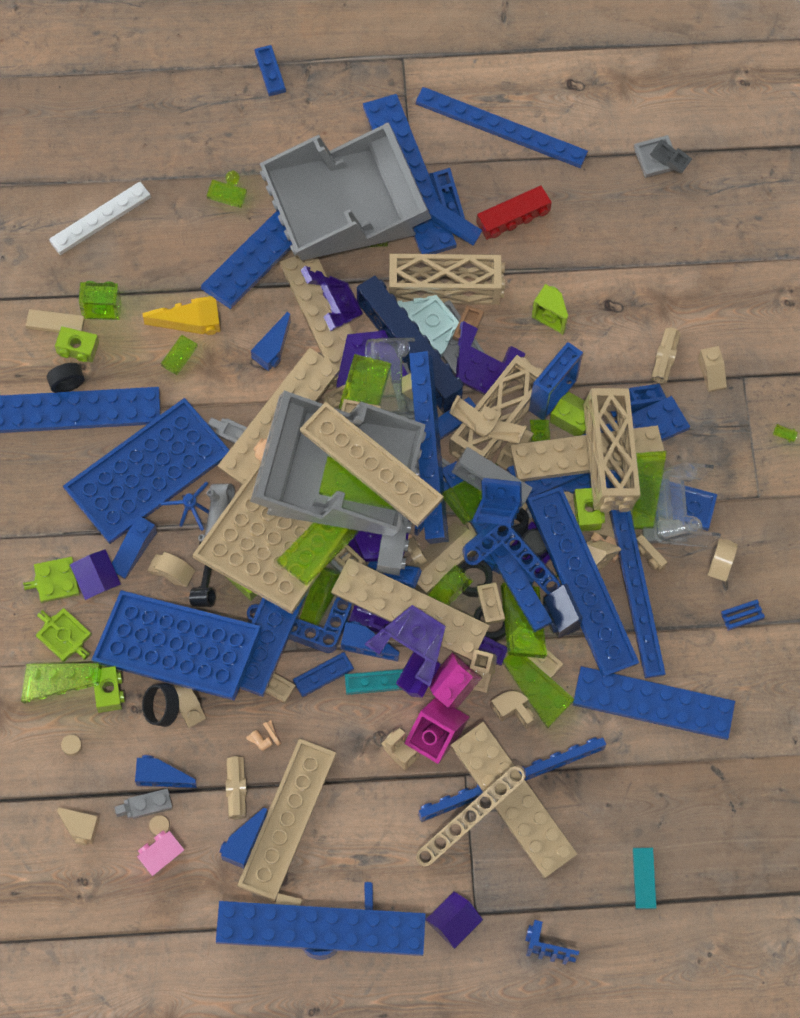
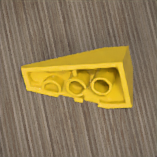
(196, 317)

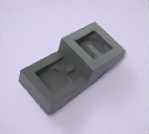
(670, 157)

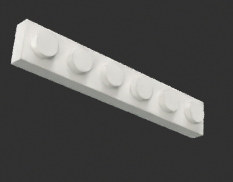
(100, 218)

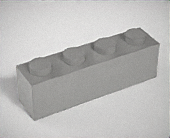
(474, 467)

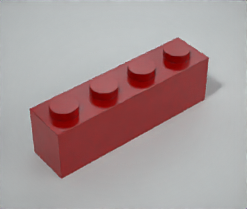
(514, 212)

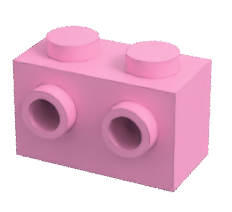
(160, 852)

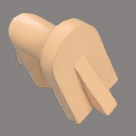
(262, 744)

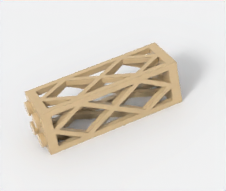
(454, 270)
(523, 372)
(627, 492)

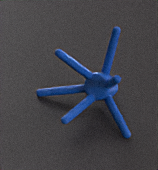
(190, 503)

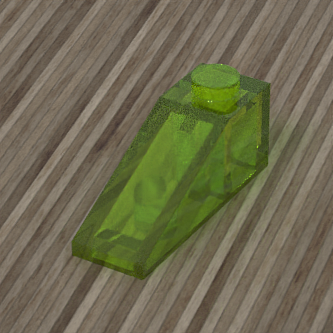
(451, 585)
(319, 596)

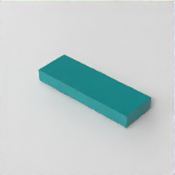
(372, 682)
(644, 878)

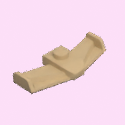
(486, 422)

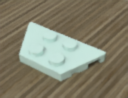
(433, 320)

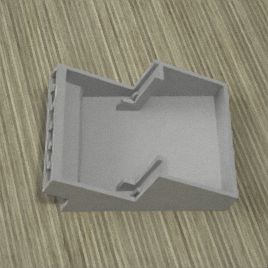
(344, 195)
(295, 466)

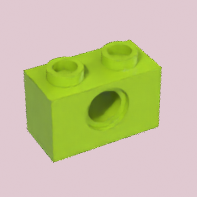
(69, 337)
(587, 520)
(109, 701)

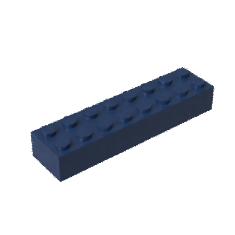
(388, 316)

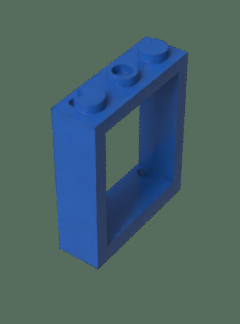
(554, 381)

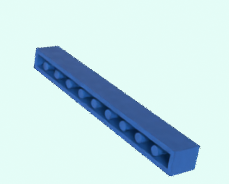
(430, 460)

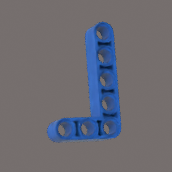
(517, 552)
(321, 634)

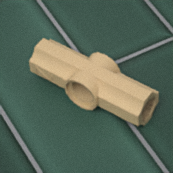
(665, 355)
(236, 788)

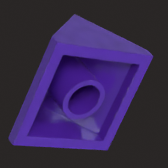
(95, 574)
(454, 919)

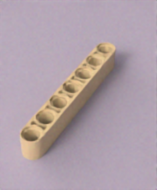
(462, 820)

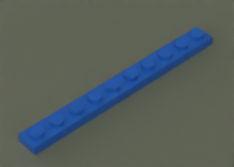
(501, 127)
(509, 570)
(637, 594)
(538, 768)

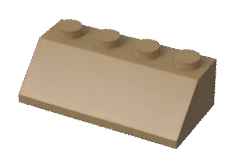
(443, 558)

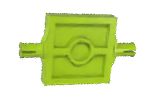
(54, 580)
(63, 635)

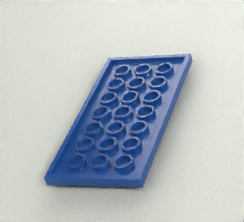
(146, 470)
(177, 645)

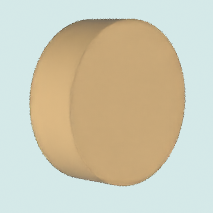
(71, 745)
(159, 824)

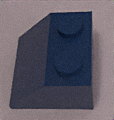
(562, 611)

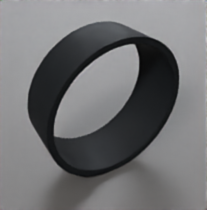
(171, 709)

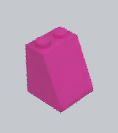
(454, 681)
(436, 730)

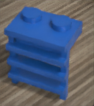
(499, 502)
(537, 947)

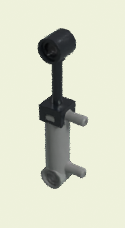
(220, 498)

